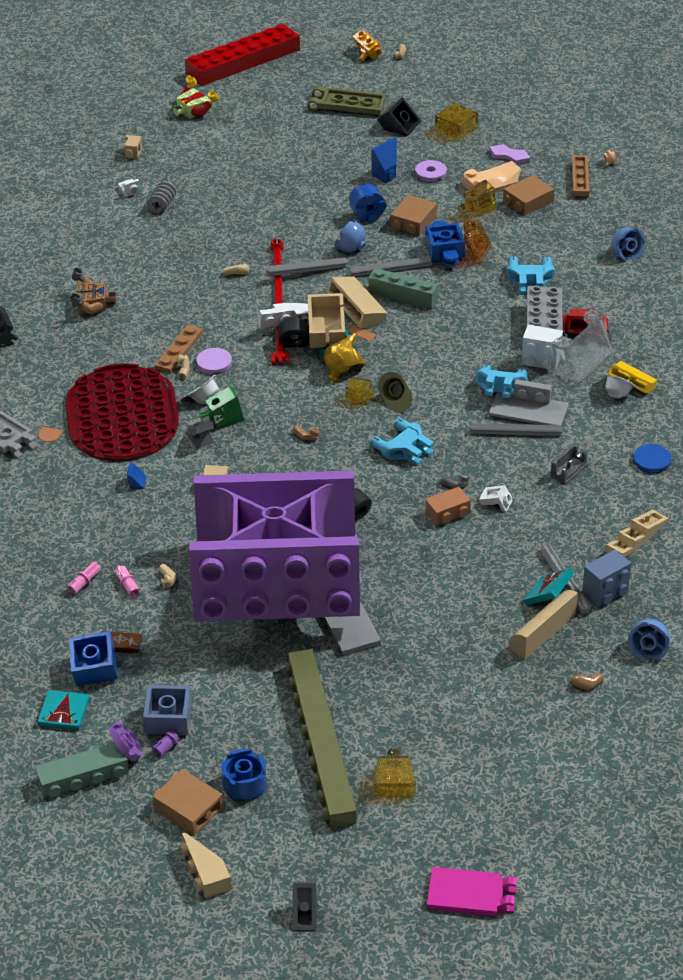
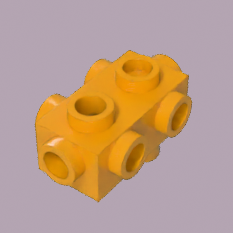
(367, 45)

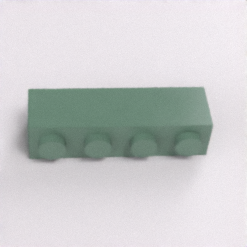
(403, 288)
(81, 770)

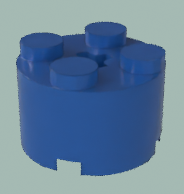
(367, 203)
(244, 775)

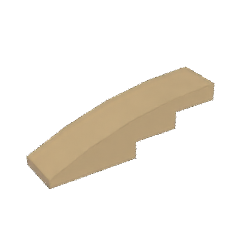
(638, 533)

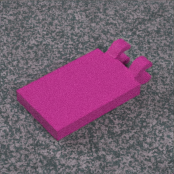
(470, 892)

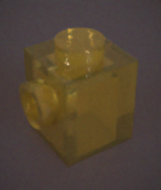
(359, 390)

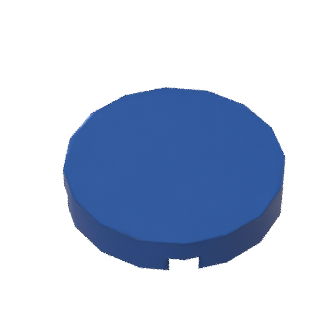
(652, 458)

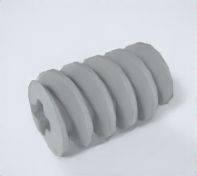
(161, 197)

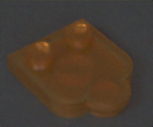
(476, 240)

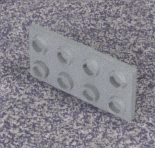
(544, 307)
(530, 404)

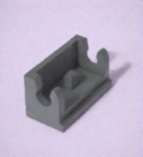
(568, 464)

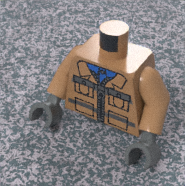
(90, 296)

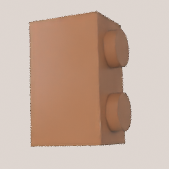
(447, 506)

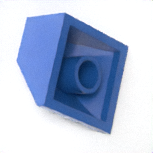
(384, 160)

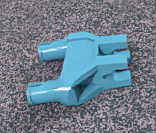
(530, 274)
(498, 381)
(407, 445)

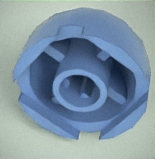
(351, 238)
(628, 240)
(649, 635)

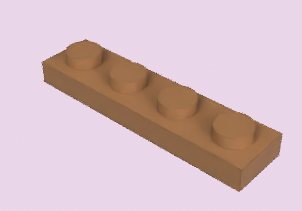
(580, 175)
(181, 345)

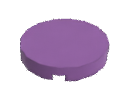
(125, 741)

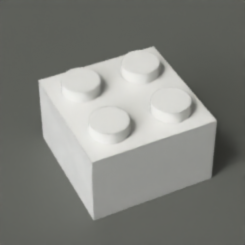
(537, 345)

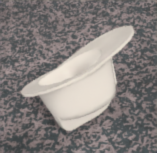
(617, 386)
(204, 392)

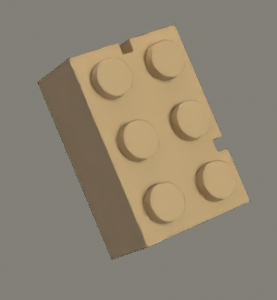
(325, 319)

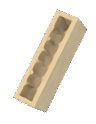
(357, 302)
(544, 624)

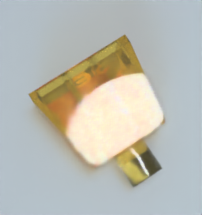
(479, 200)
(394, 776)

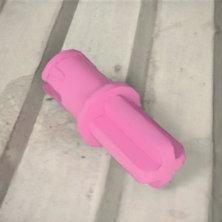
(83, 578)
(127, 581)

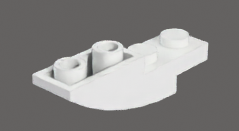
(282, 311)

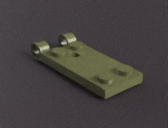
(347, 100)

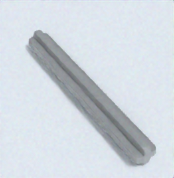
(306, 266)
(391, 266)
(515, 429)
(556, 565)

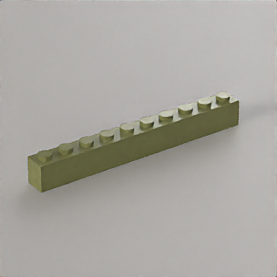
(321, 739)

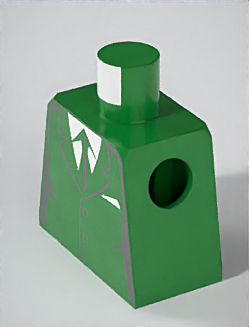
(223, 409)

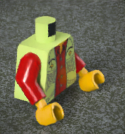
(192, 102)

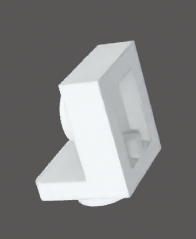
(130, 187)
(496, 495)

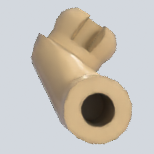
(237, 269)

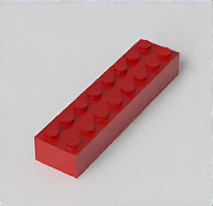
(242, 54)

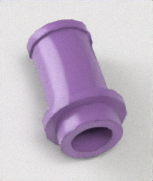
(170, 739)

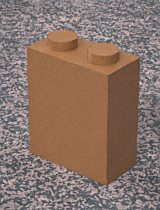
(528, 195)
(413, 215)
(188, 801)

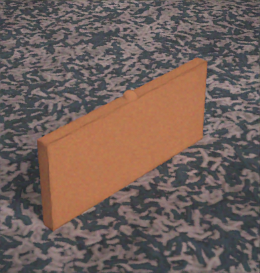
(362, 333)

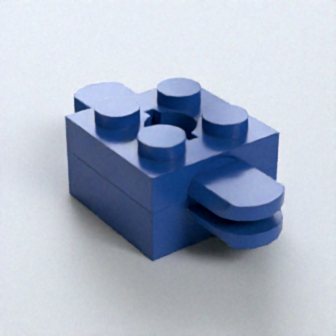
(445, 243)

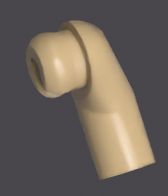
(402, 50)
(185, 368)
(169, 576)

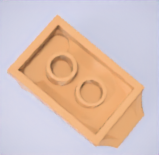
(498, 177)

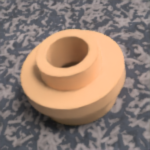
(609, 157)

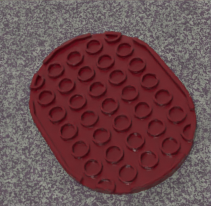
(122, 412)

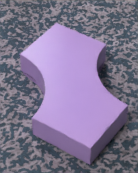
(504, 152)

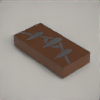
(126, 642)

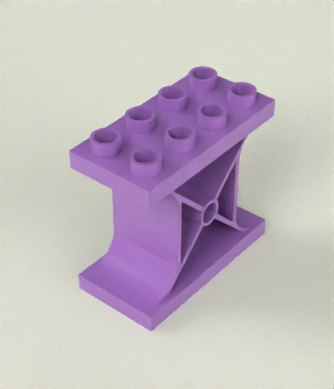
(275, 546)

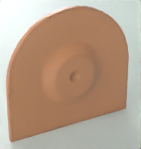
(49, 434)

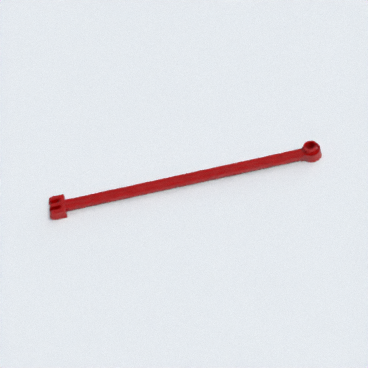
(278, 298)

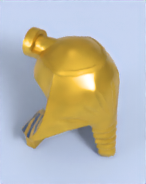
(341, 357)

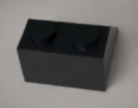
(399, 118)

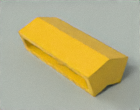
(642, 381)

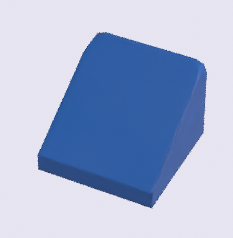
(136, 477)

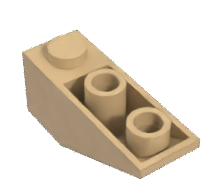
(210, 869)

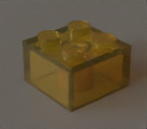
(456, 121)

